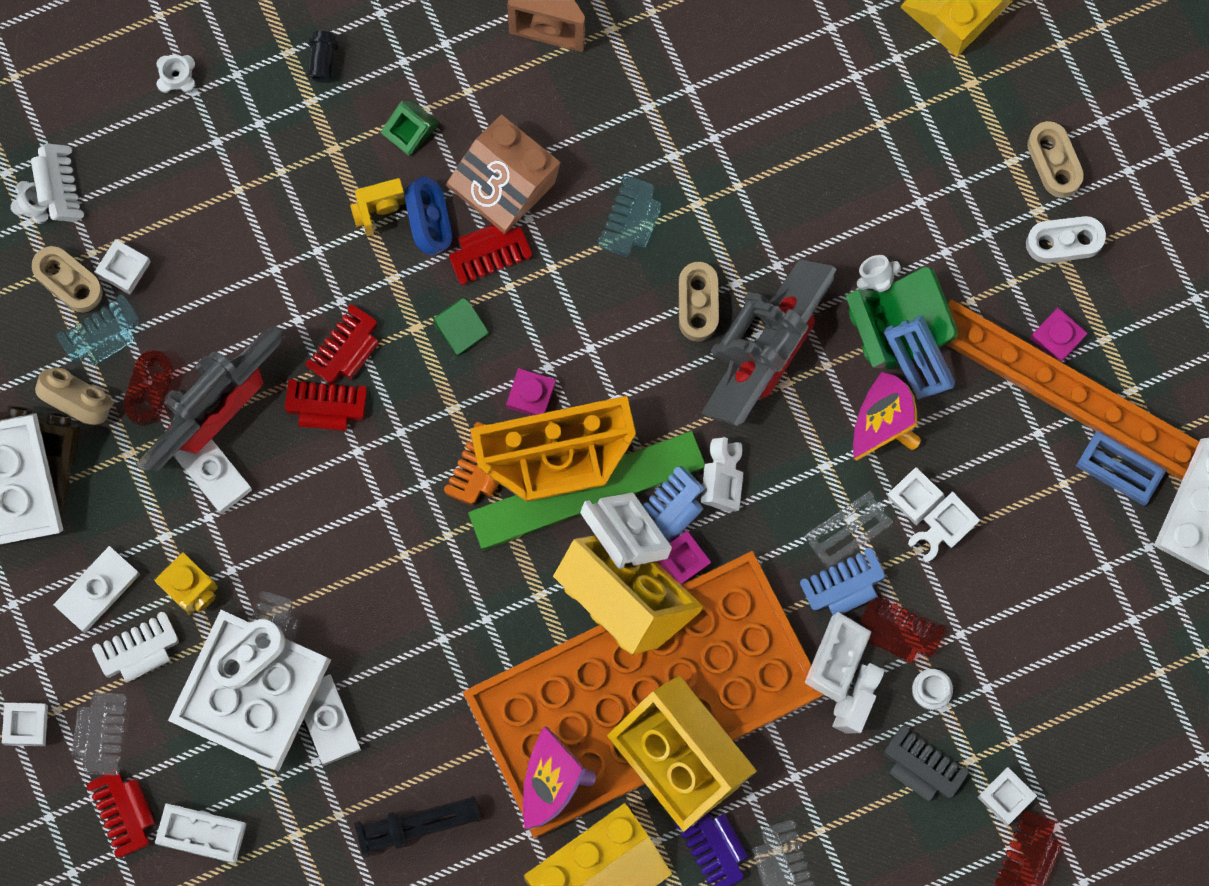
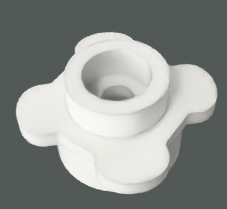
(172, 63)
(21, 206)
(877, 273)

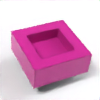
(1058, 335)
(530, 393)
(685, 559)

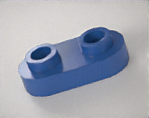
(428, 216)

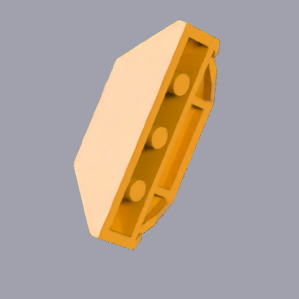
(556, 449)

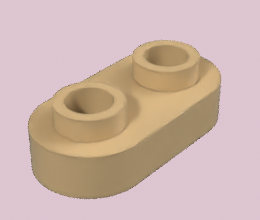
(1056, 161)
(68, 280)
(698, 303)
(73, 396)

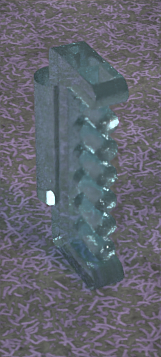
(640, 217)
(106, 339)

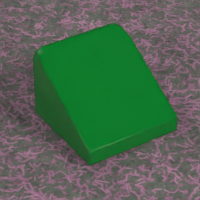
(409, 126)
(460, 326)

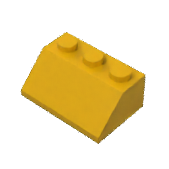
(955, 21)
(634, 603)
(681, 752)
(606, 854)

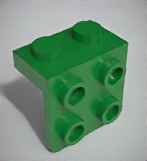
(904, 300)

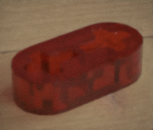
(139, 385)

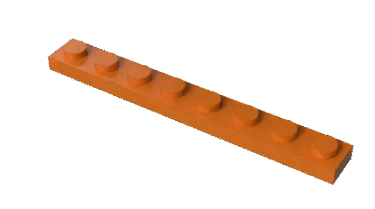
(1071, 392)

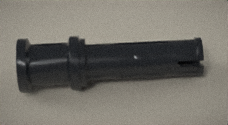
(465, 810)

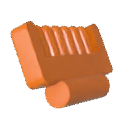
(478, 480)

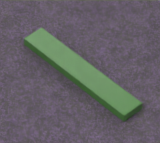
(635, 473)

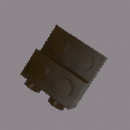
(60, 445)

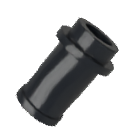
(321, 56)

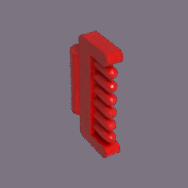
(484, 243)
(353, 351)
(322, 413)
(132, 808)

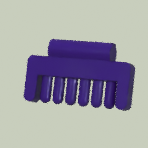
(724, 847)

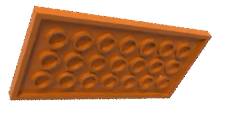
(732, 656)

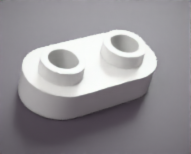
(1064, 241)
(246, 651)

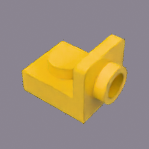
(377, 198)
(187, 585)

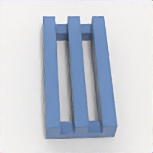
(925, 336)
(1111, 479)

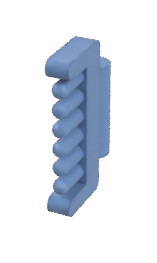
(681, 509)
(847, 593)

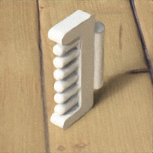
(49, 182)
(140, 658)

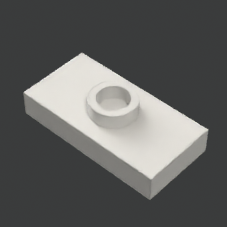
(214, 476)
(96, 589)
(838, 657)
(330, 724)
(200, 833)

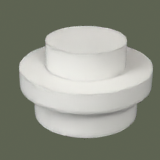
(932, 689)

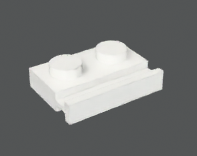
(626, 530)

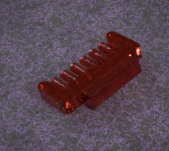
(898, 639)
(1040, 855)

